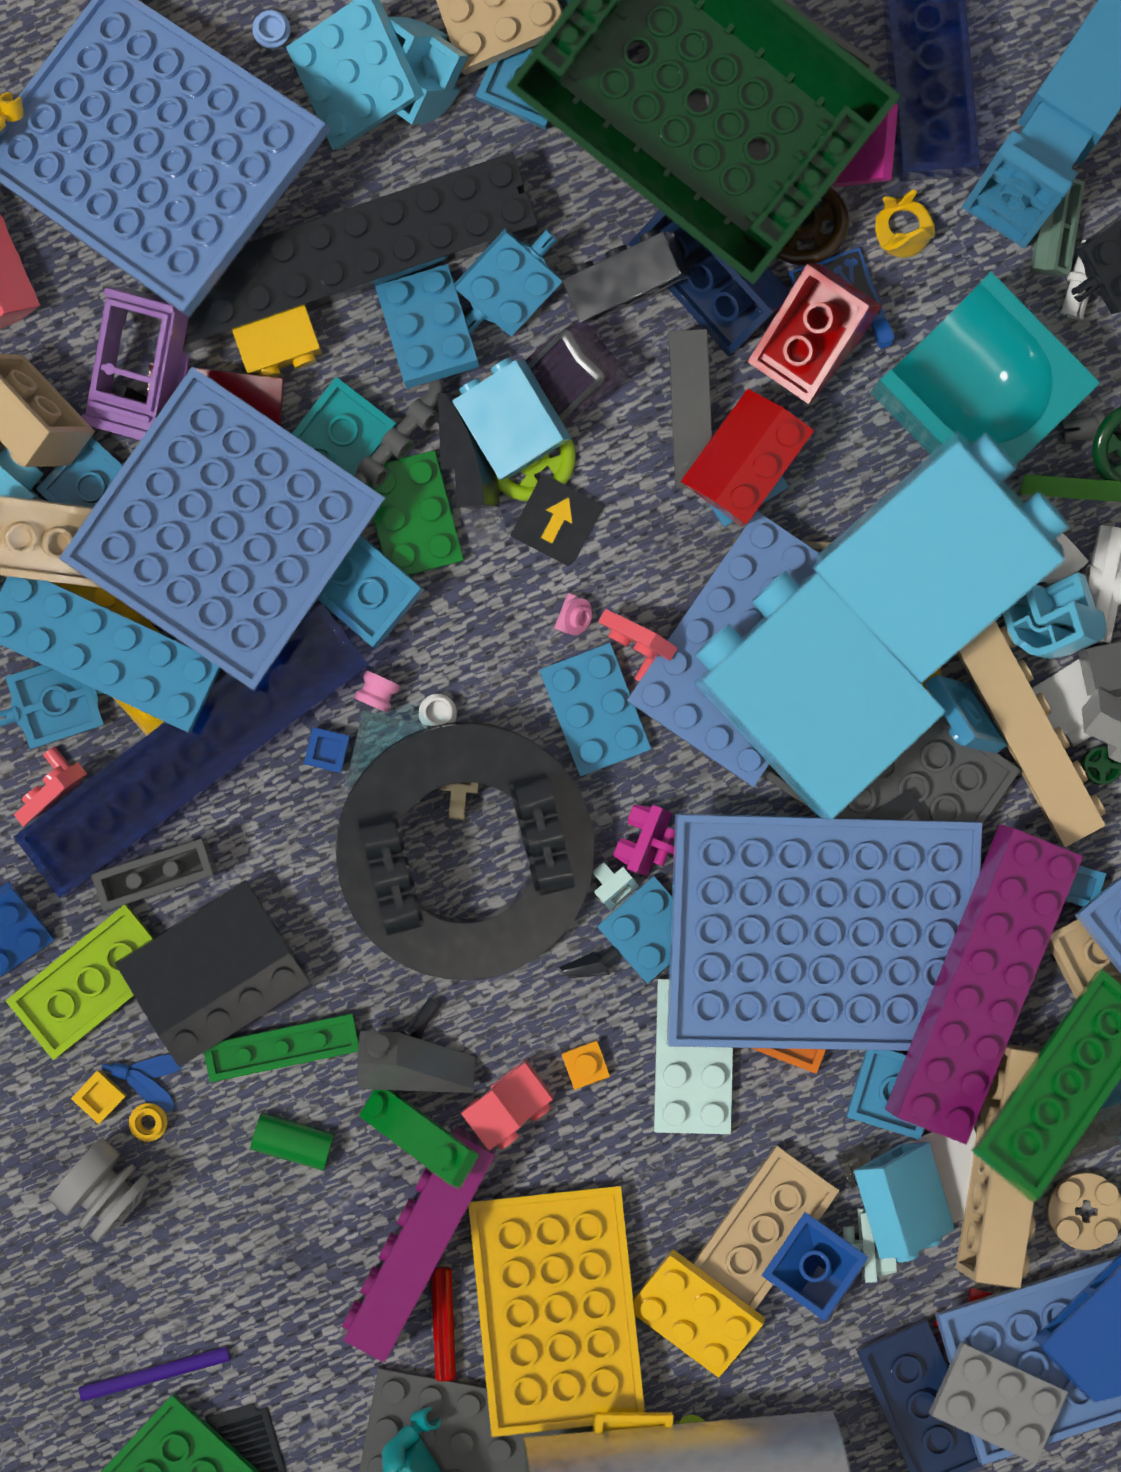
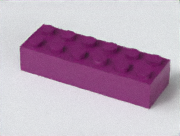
(412, 1255)

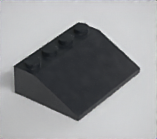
(212, 973)

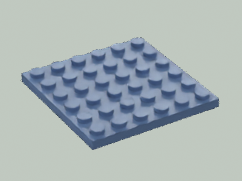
(222, 528)

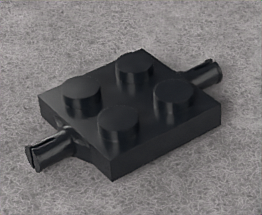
(1102, 266)

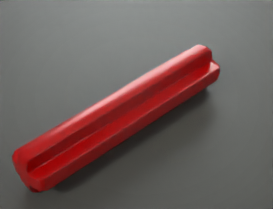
(443, 1324)

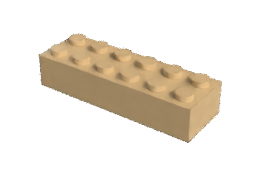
(996, 1214)

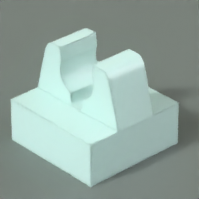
(614, 886)

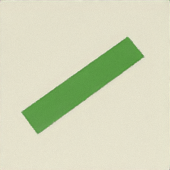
(1072, 488)

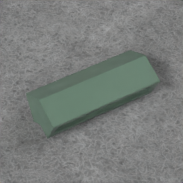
(1057, 236)

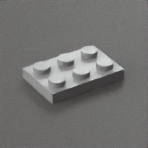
(998, 1402)

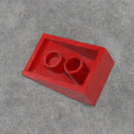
(813, 332)

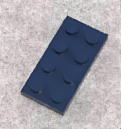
(906, 1377)

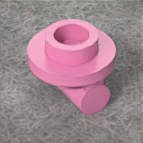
(574, 615)

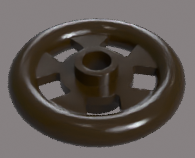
(824, 244)

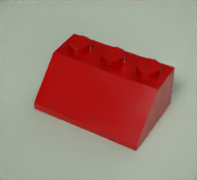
(747, 456)

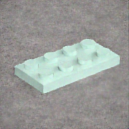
(690, 1082)

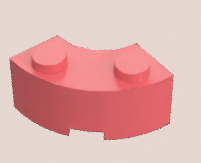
(508, 1106)

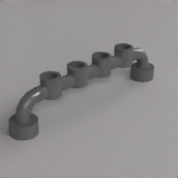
(397, 439)

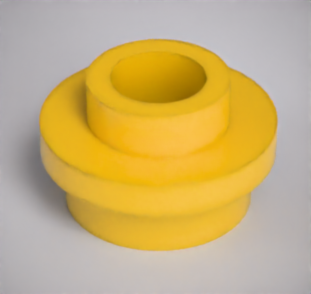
(139, 1130)

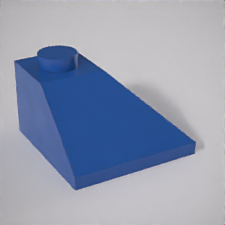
(815, 1267)

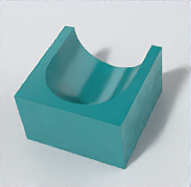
(986, 373)

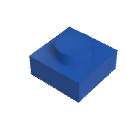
(327, 750)

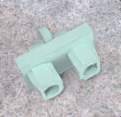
(874, 1265)

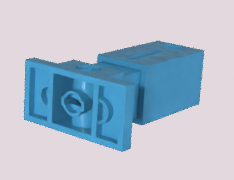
(1059, 128)

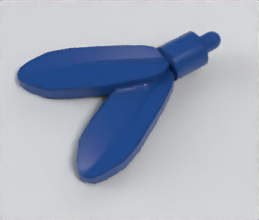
(140, 1077)

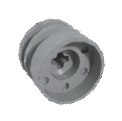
(99, 1190)

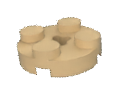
(1071, 1193)

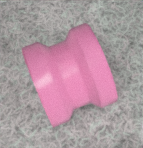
(377, 691)

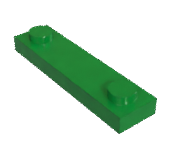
(282, 1047)
(419, 1136)

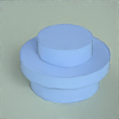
(271, 29)

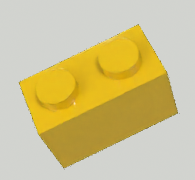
(278, 343)

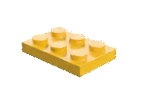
(696, 1313)

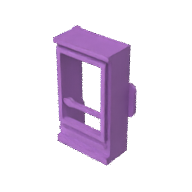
(170, 366)

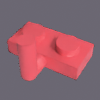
(646, 641)
(58, 783)

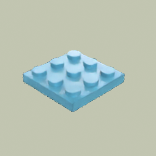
(354, 71)

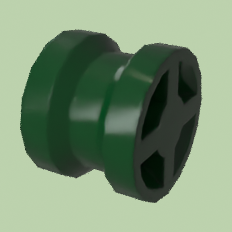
(1108, 768)

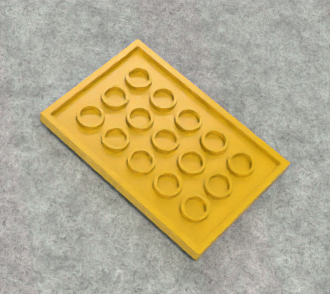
(555, 1309)

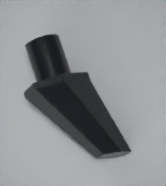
(591, 964)

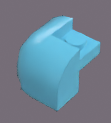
(435, 66)
(1056, 619)

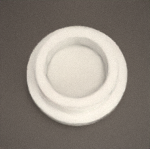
(437, 710)

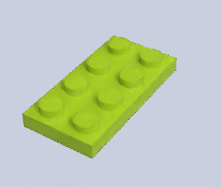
(80, 984)

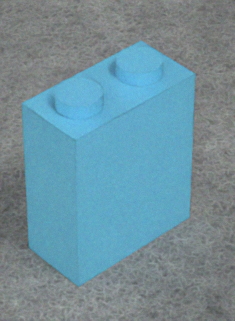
(511, 418)
(904, 1201)

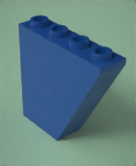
(1087, 1337)

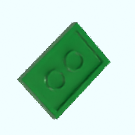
(416, 516)

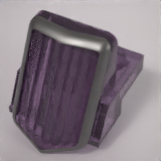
(575, 370)

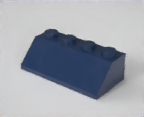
(717, 293)

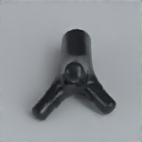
(419, 1022)

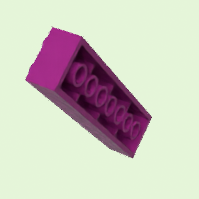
(983, 983)

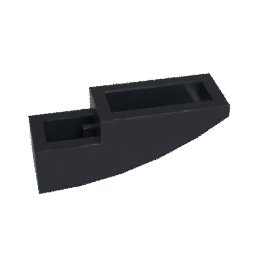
(461, 454)

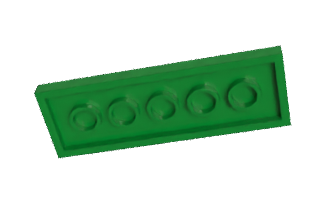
(1058, 1092)

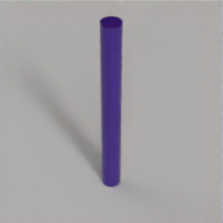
(154, 1374)

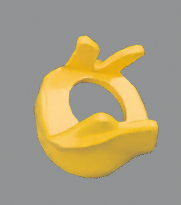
(902, 244)

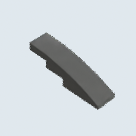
(689, 398)

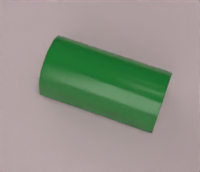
(292, 1141)

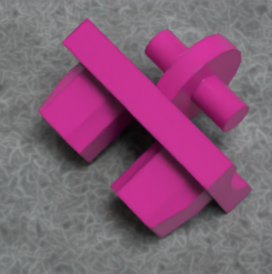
(653, 843)

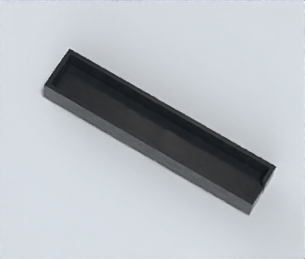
(365, 248)

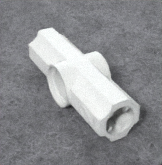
(1105, 575)

